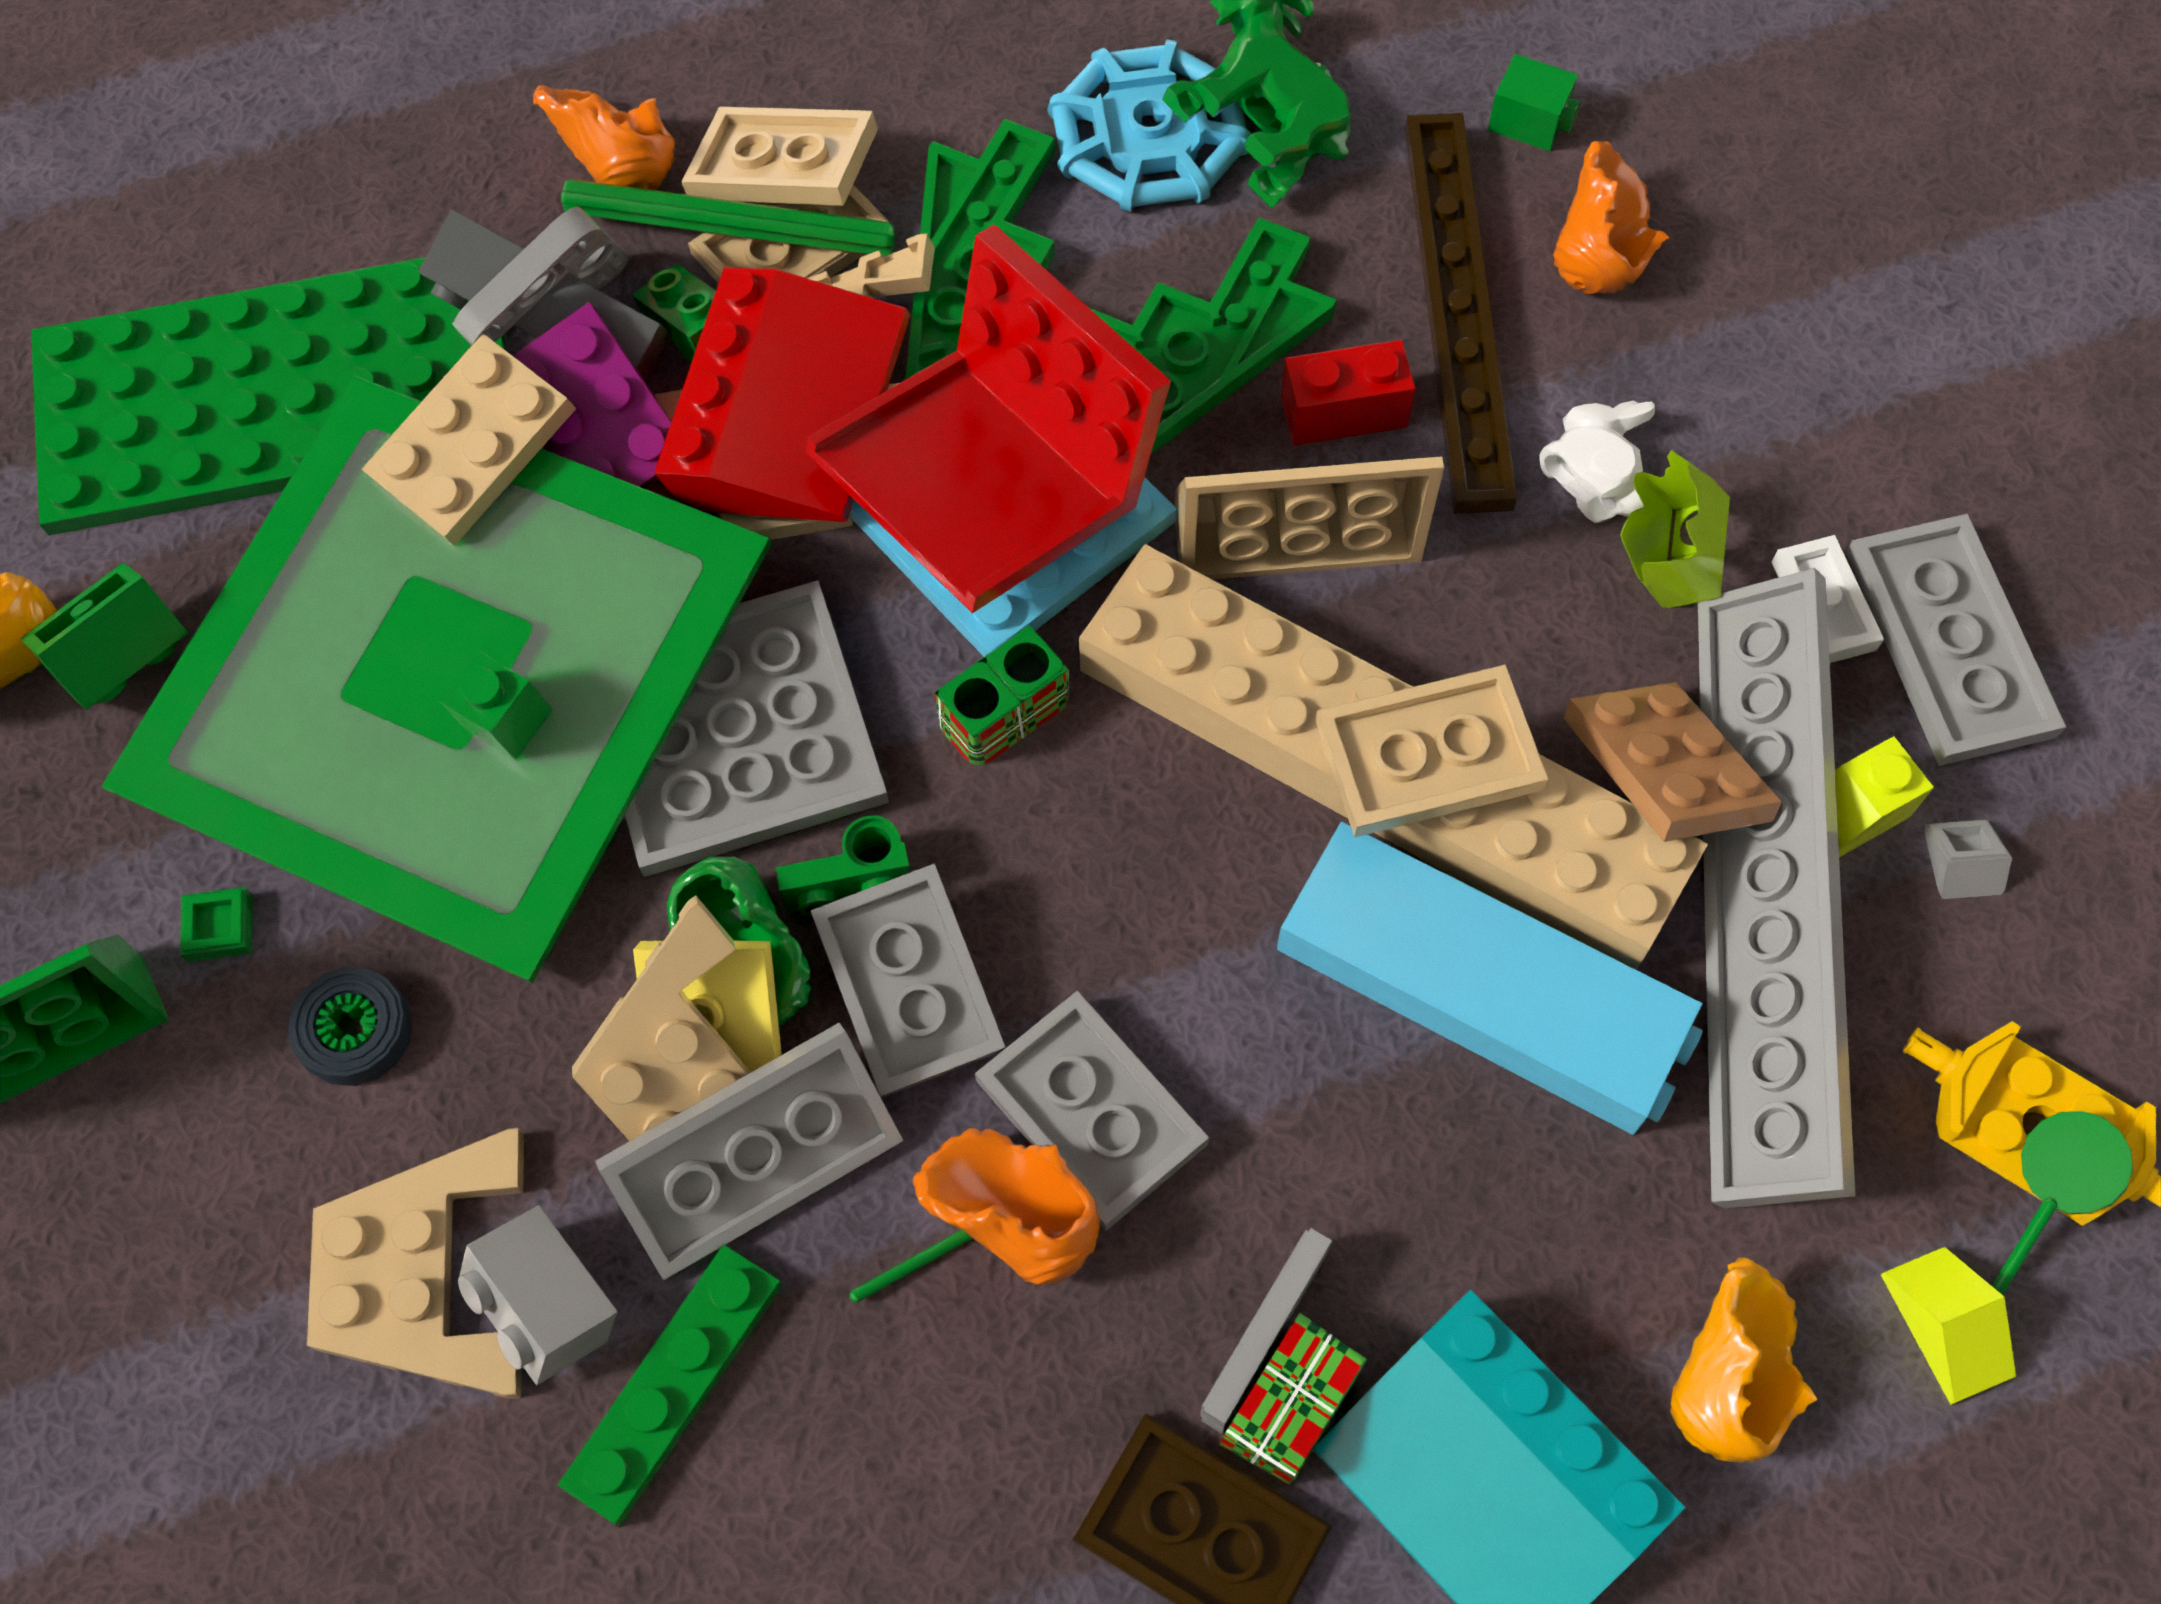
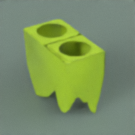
(1697, 569)

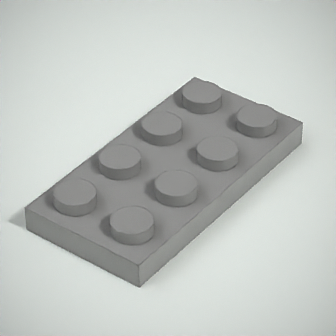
(1954, 640)
(749, 1151)

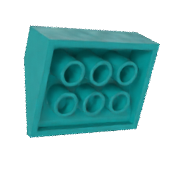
(1496, 1470)

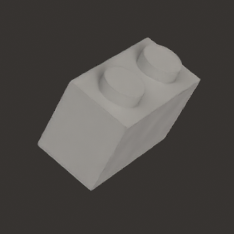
(535, 1295)

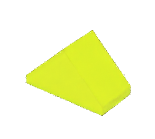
(1955, 1322)

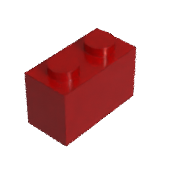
(1347, 392)

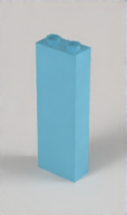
(1492, 979)

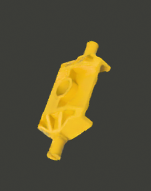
(2004, 1078)

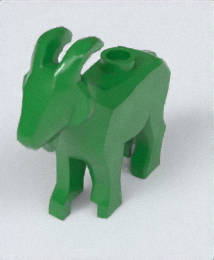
(1276, 89)

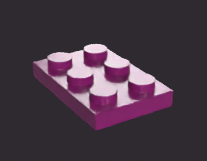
(617, 416)

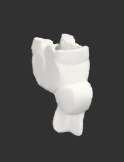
(1596, 460)

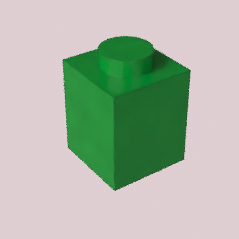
(1534, 103)
(497, 705)

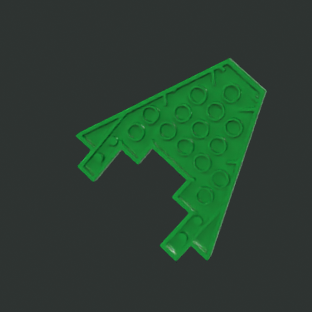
(1194, 342)

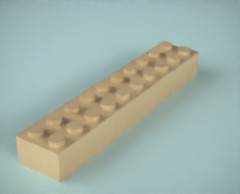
(1255, 691)

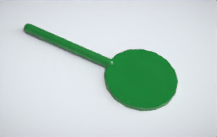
(2073, 1166)

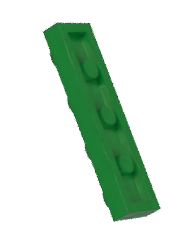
(670, 1386)

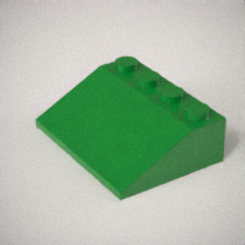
(73, 1012)

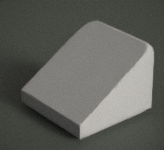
(1967, 859)

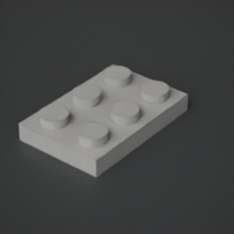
(908, 980)
(1092, 1097)

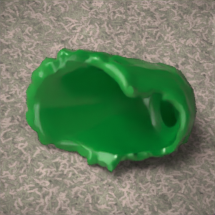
(743, 907)

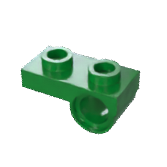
(678, 304)
(831, 878)

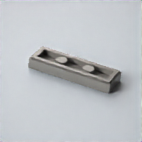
(1264, 1330)

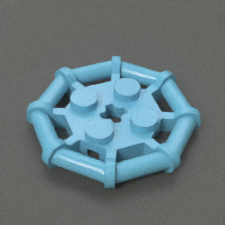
(1135, 90)

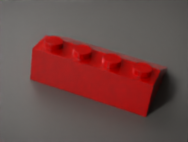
(766, 375)

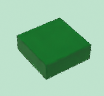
(216, 924)

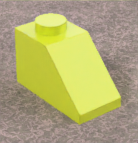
(1877, 793)

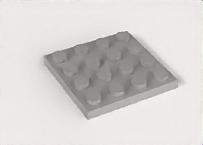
(760, 742)

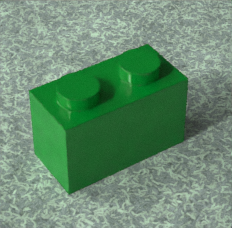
(105, 636)

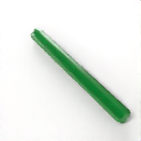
(729, 217)

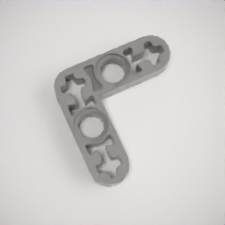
(566, 246)

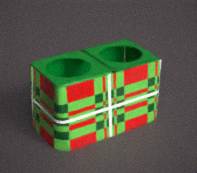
(1011, 721)
(1293, 1400)

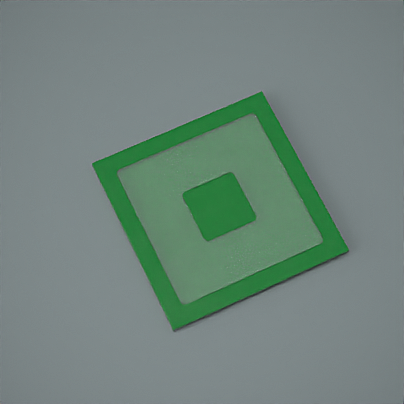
(320, 673)

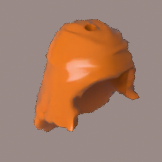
(610, 143)
(1606, 226)
(1012, 1202)

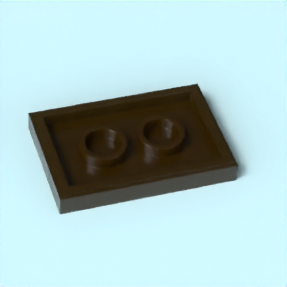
(1198, 1525)

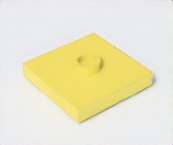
(736, 999)

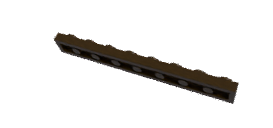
(1459, 315)

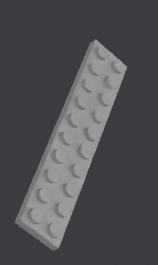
(1776, 906)

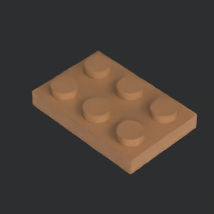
(1671, 761)

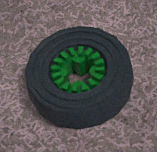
(350, 993)

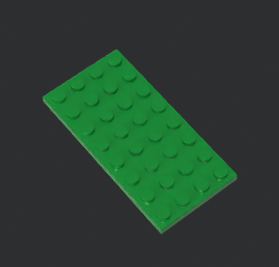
(221, 389)

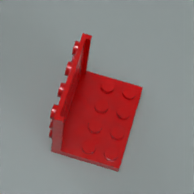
(1007, 441)

